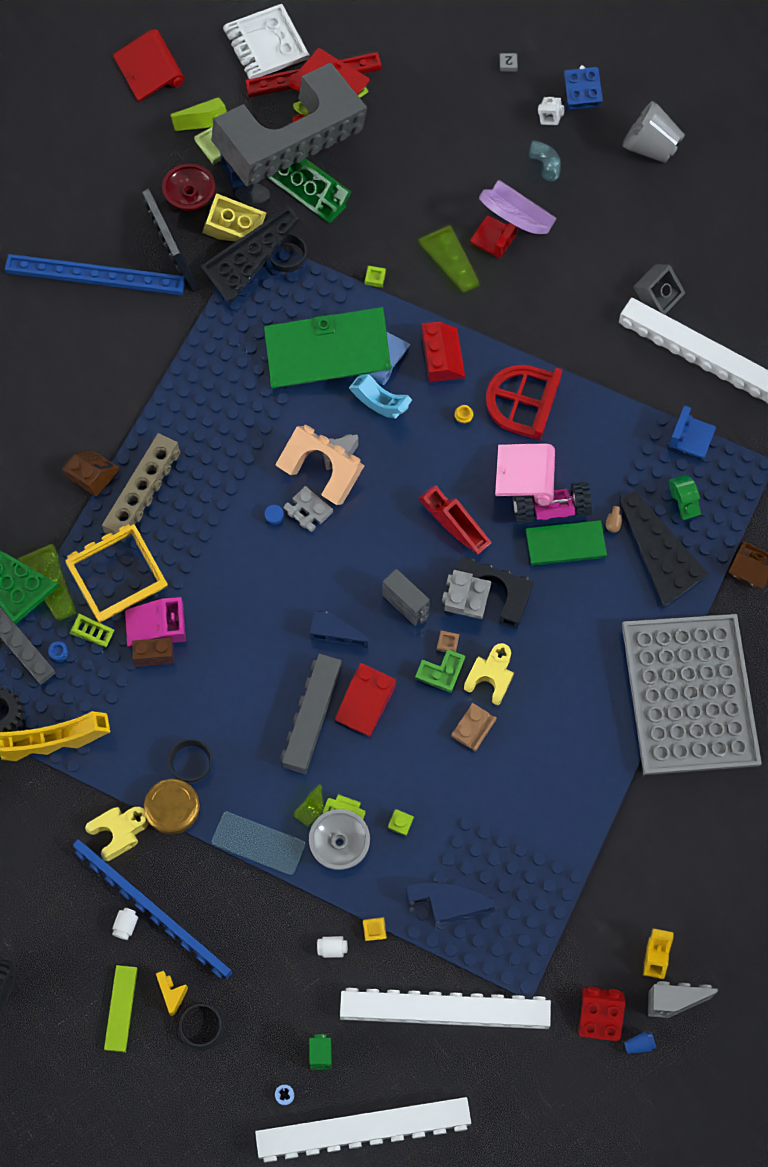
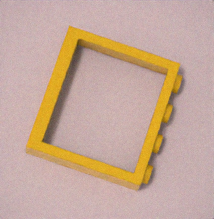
(109, 540)

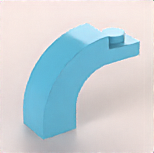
(377, 398)

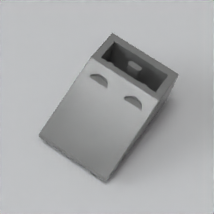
(670, 1000)

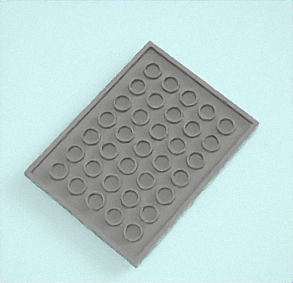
(690, 694)

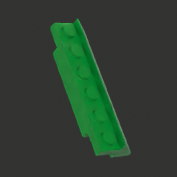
(313, 188)

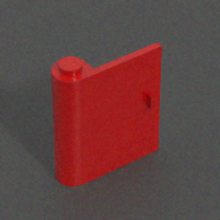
(320, 58)
(148, 65)

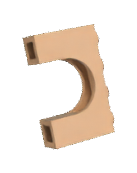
(345, 467)

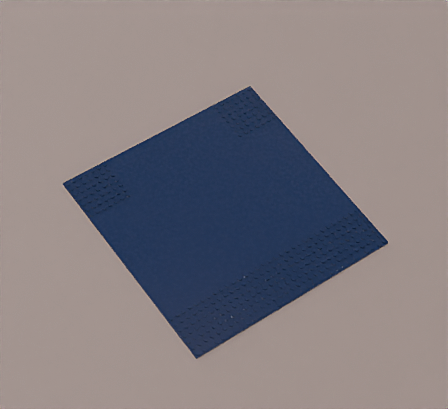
(553, 769)

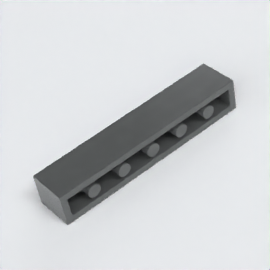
(311, 714)

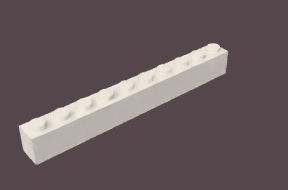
(696, 348)
(445, 1009)
(363, 1128)

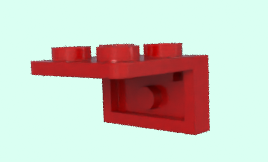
(602, 1013)

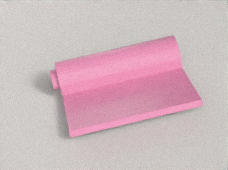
(526, 471)

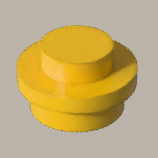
(463, 414)

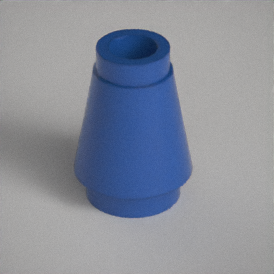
(641, 1043)

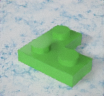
(441, 676)

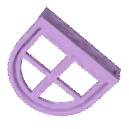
(517, 209)

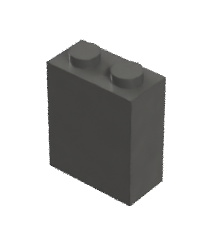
(406, 597)

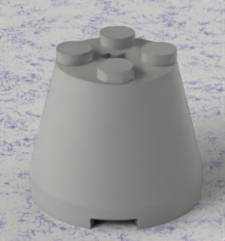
(654, 134)

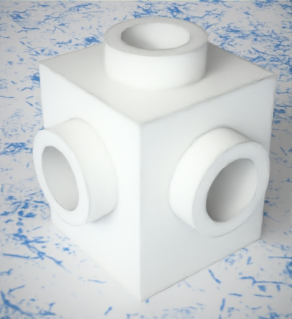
(550, 111)

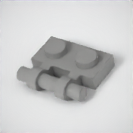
(312, 505)

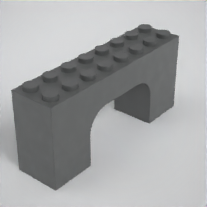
(262, 152)

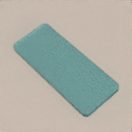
(258, 843)

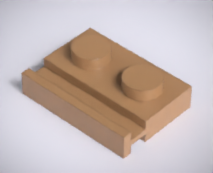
(474, 727)

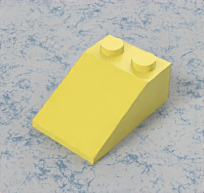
(231, 219)

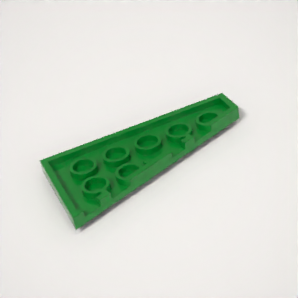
(21, 587)

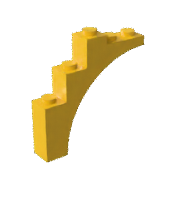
(51, 738)

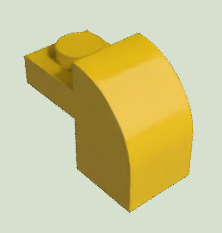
(657, 953)

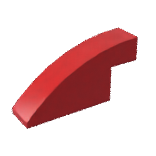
(455, 519)

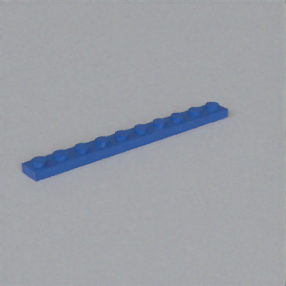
(95, 274)
(157, 914)

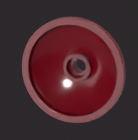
(185, 180)

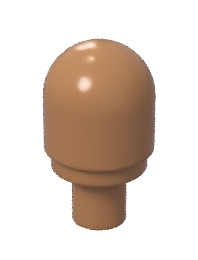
(614, 520)

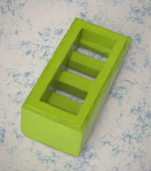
(89, 637)

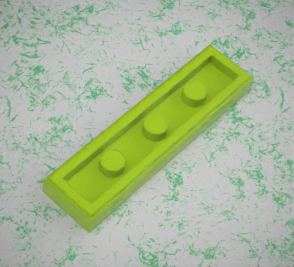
(120, 1009)

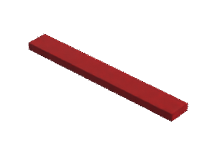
(280, 81)

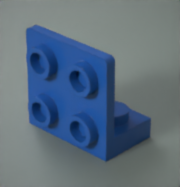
(582, 88)
(692, 435)

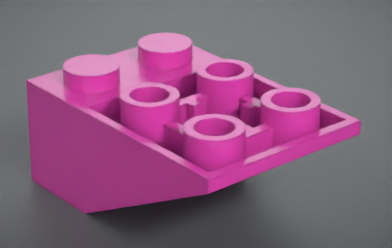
(156, 620)

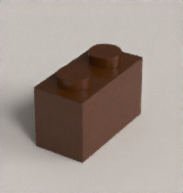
(153, 652)

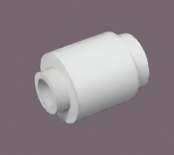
(124, 923)
(332, 947)

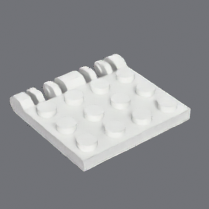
(266, 39)

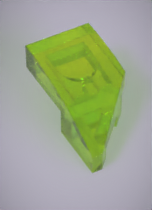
(311, 807)

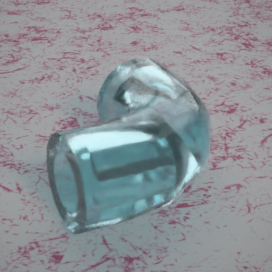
(548, 157)

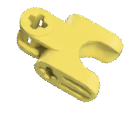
(493, 671)
(122, 826)

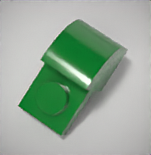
(687, 495)

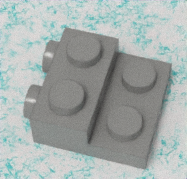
(466, 594)

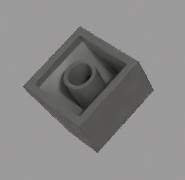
(659, 288)

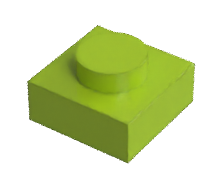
(375, 276)
(400, 822)

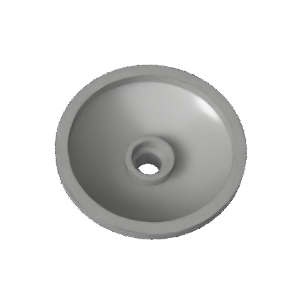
(335, 826)

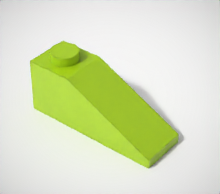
(198, 116)

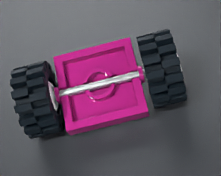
(562, 506)

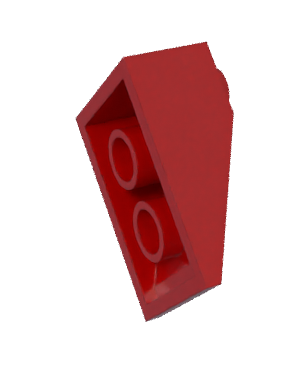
(365, 699)

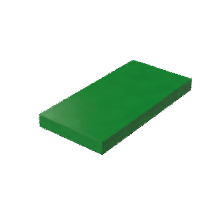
(566, 543)

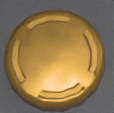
(171, 806)

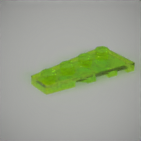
(449, 255)
(48, 564)

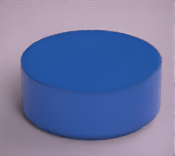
(274, 514)
(58, 651)

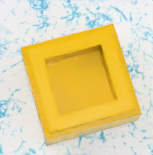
(374, 929)

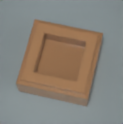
(447, 641)

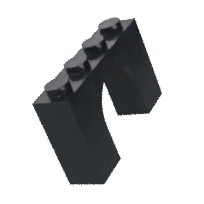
(516, 588)

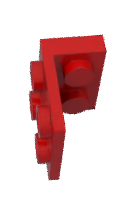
(494, 236)

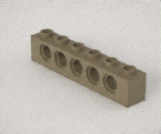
(160, 447)

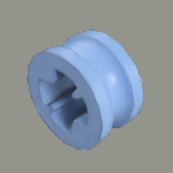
(278, 1096)

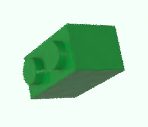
(320, 1052)

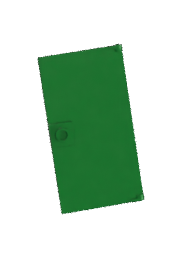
(327, 347)

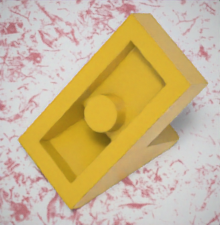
(172, 997)

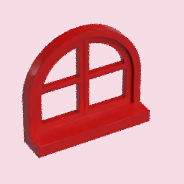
(544, 406)

